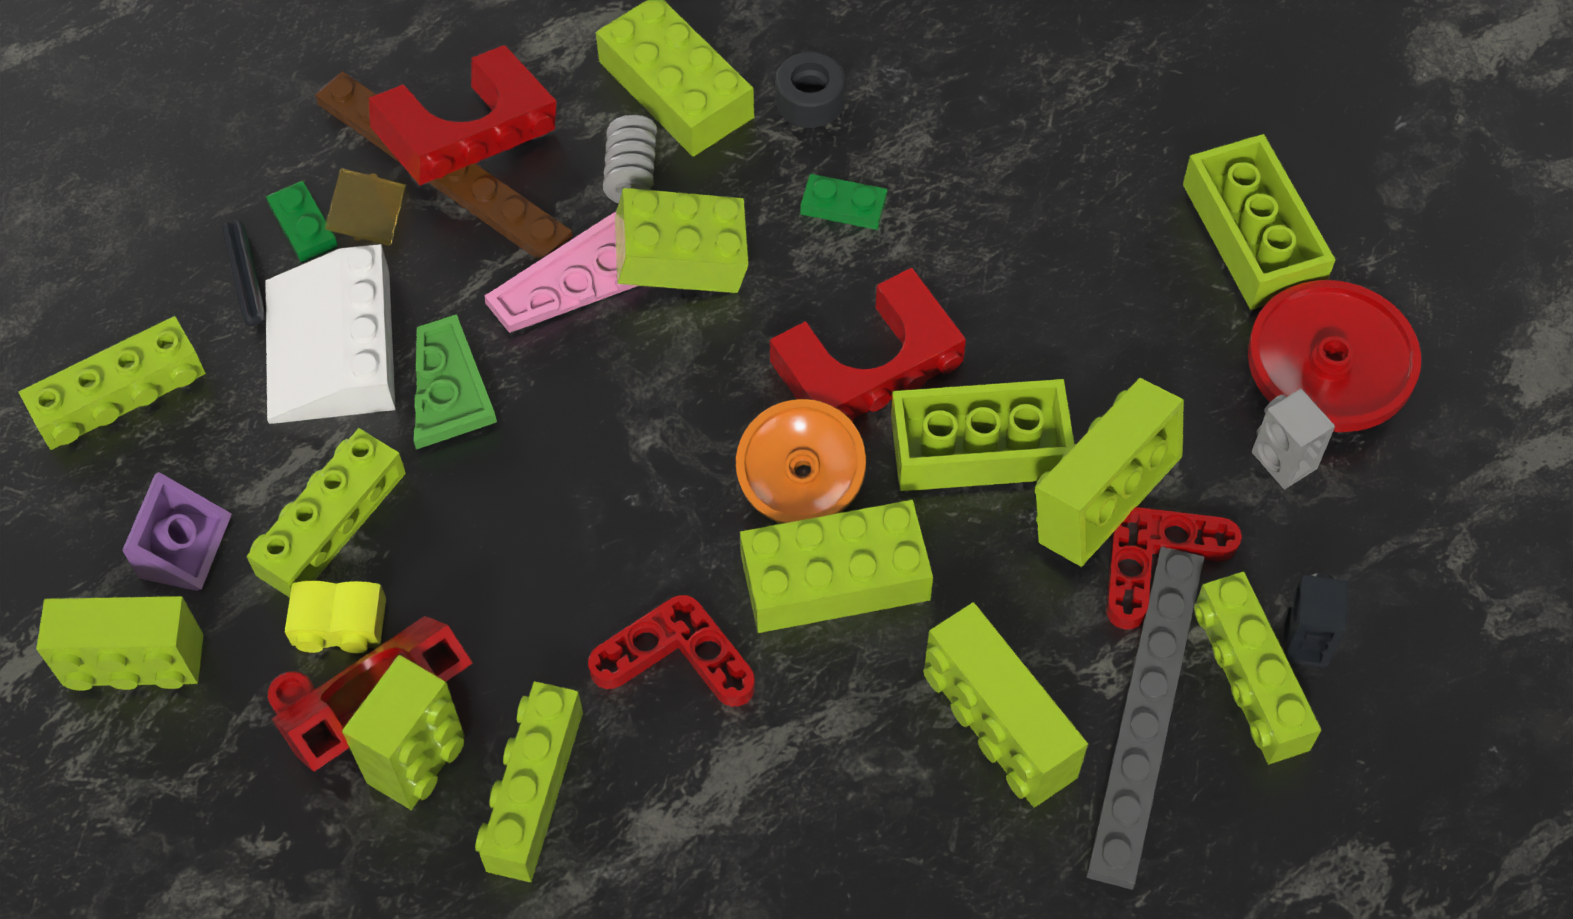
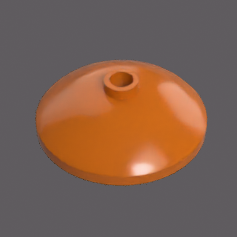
(795, 436)

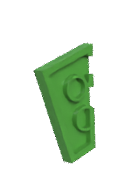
(449, 386)

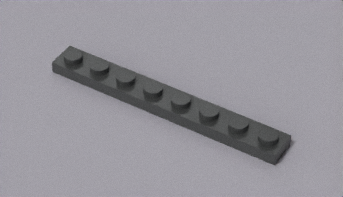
(1145, 720)

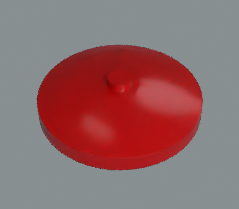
(1340, 348)

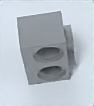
(1292, 437)

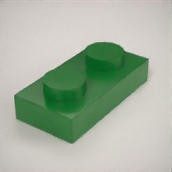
(844, 201)
(301, 221)

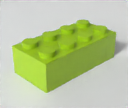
(675, 75)
(1256, 219)
(979, 433)
(1109, 471)
(836, 566)
(1003, 706)

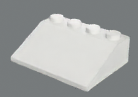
(330, 337)

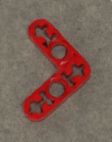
(1149, 540)
(672, 636)

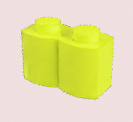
(335, 615)

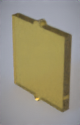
(365, 207)

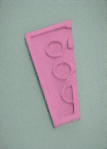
(561, 281)

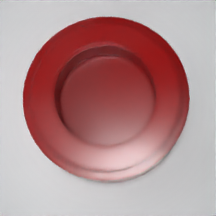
(288, 689)

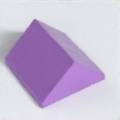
(175, 535)

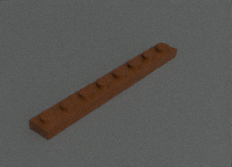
(468, 186)

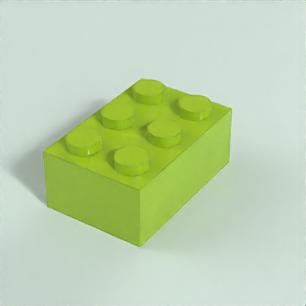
(680, 240)
(120, 642)
(405, 733)

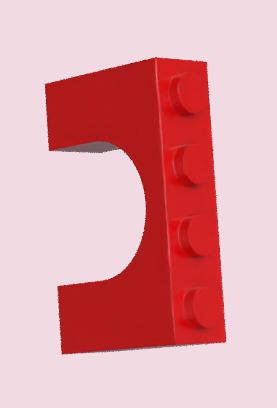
(437, 147)
(927, 339)
(317, 720)

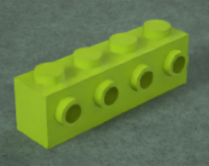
(112, 383)
(326, 512)
(1256, 668)
(531, 781)

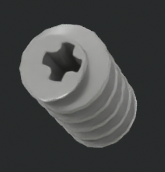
(629, 155)

